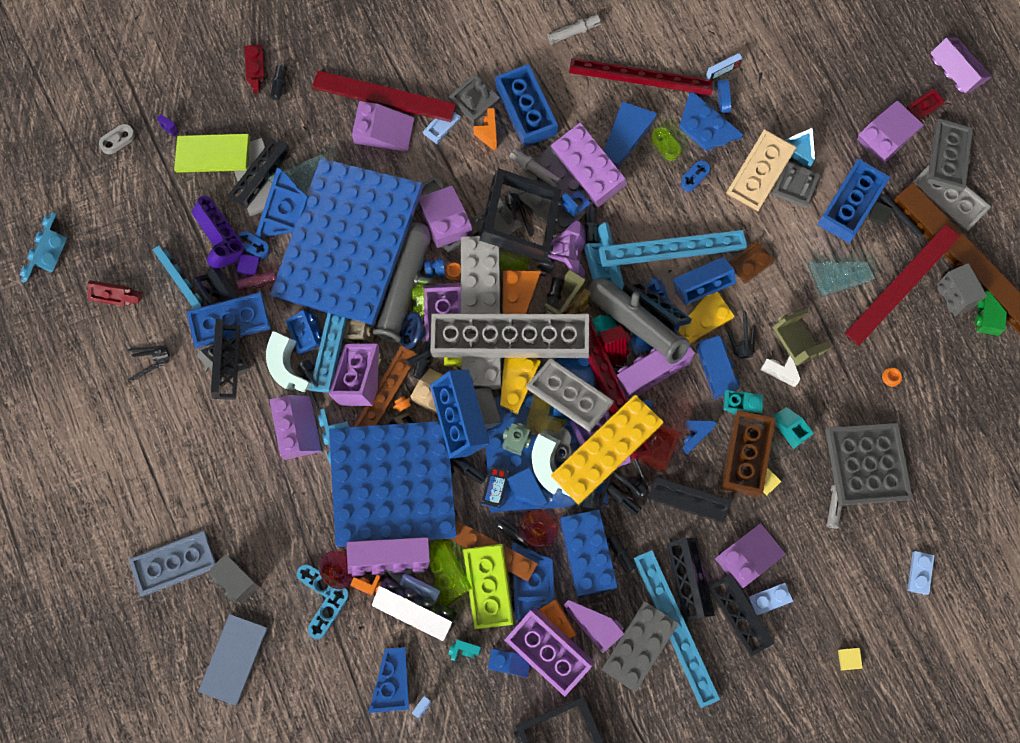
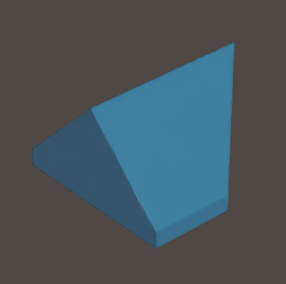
(804, 149)

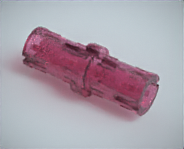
(256, 280)

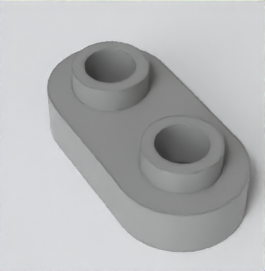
(116, 138)

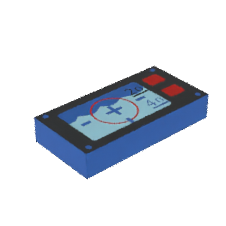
(495, 487)

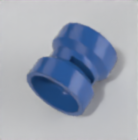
(438, 268)

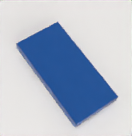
(243, 311)

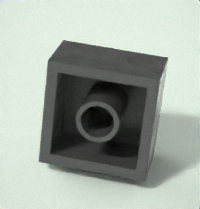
(961, 290)
(234, 579)

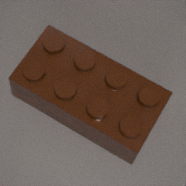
(747, 454)

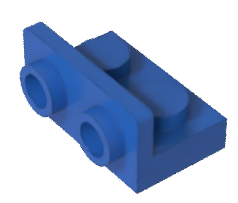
(305, 331)

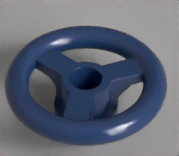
(415, 330)

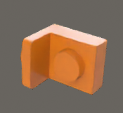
(364, 584)

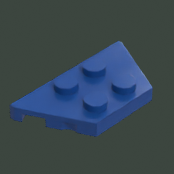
(706, 125)
(282, 206)
(538, 590)

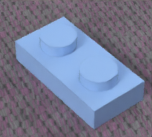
(920, 573)
(420, 587)
(770, 599)

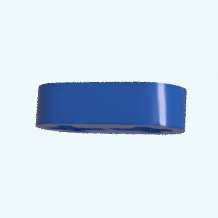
(724, 95)
(698, 178)
(255, 241)

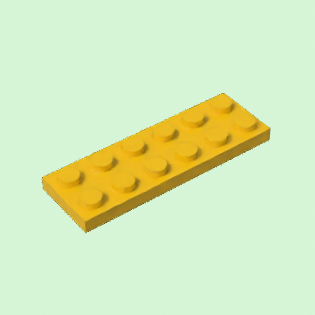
(606, 449)

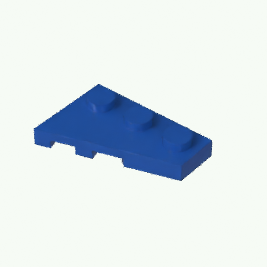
(392, 683)

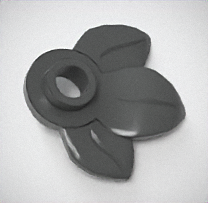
(565, 438)

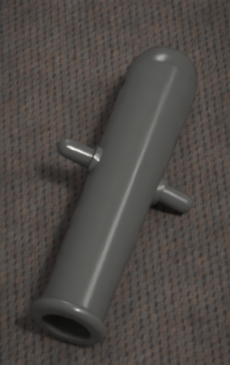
(404, 278)
(637, 319)

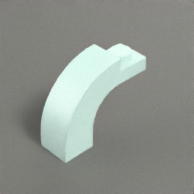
(279, 366)
(544, 461)

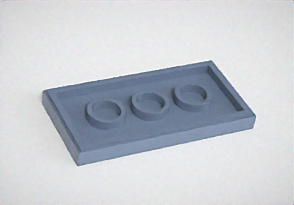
(172, 563)
(233, 660)

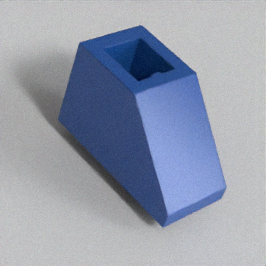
(526, 489)

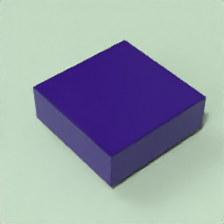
(167, 125)
(248, 265)

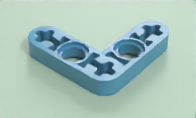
(329, 593)

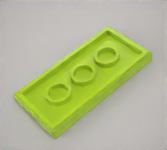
(212, 153)
(490, 586)

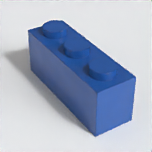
(704, 281)
(717, 366)

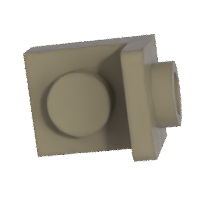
(358, 331)

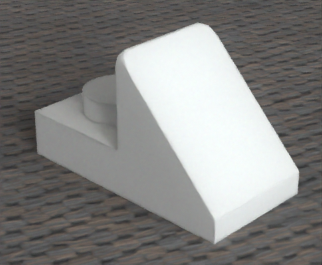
(786, 373)

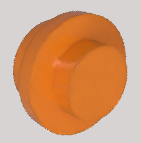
(453, 271)
(892, 377)
(402, 403)

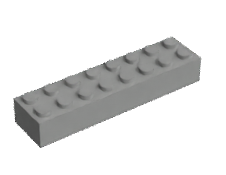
(481, 296)
(510, 335)

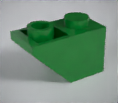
(990, 316)

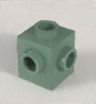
(513, 444)

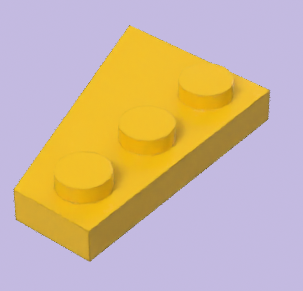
(706, 317)
(516, 375)

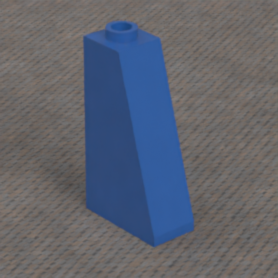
(627, 132)

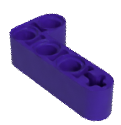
(226, 243)

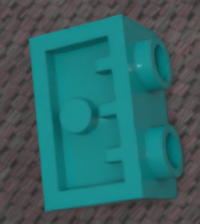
(467, 650)

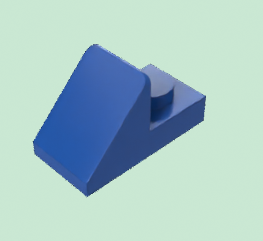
(700, 430)
(508, 663)

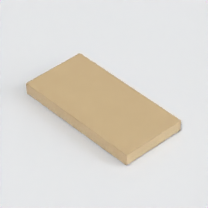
(761, 170)

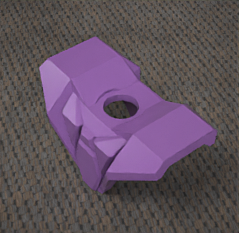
(568, 247)

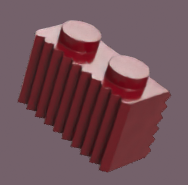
(615, 344)

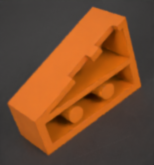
(519, 290)

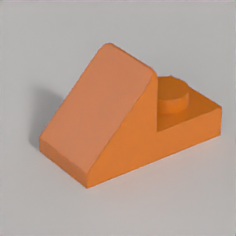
(487, 132)

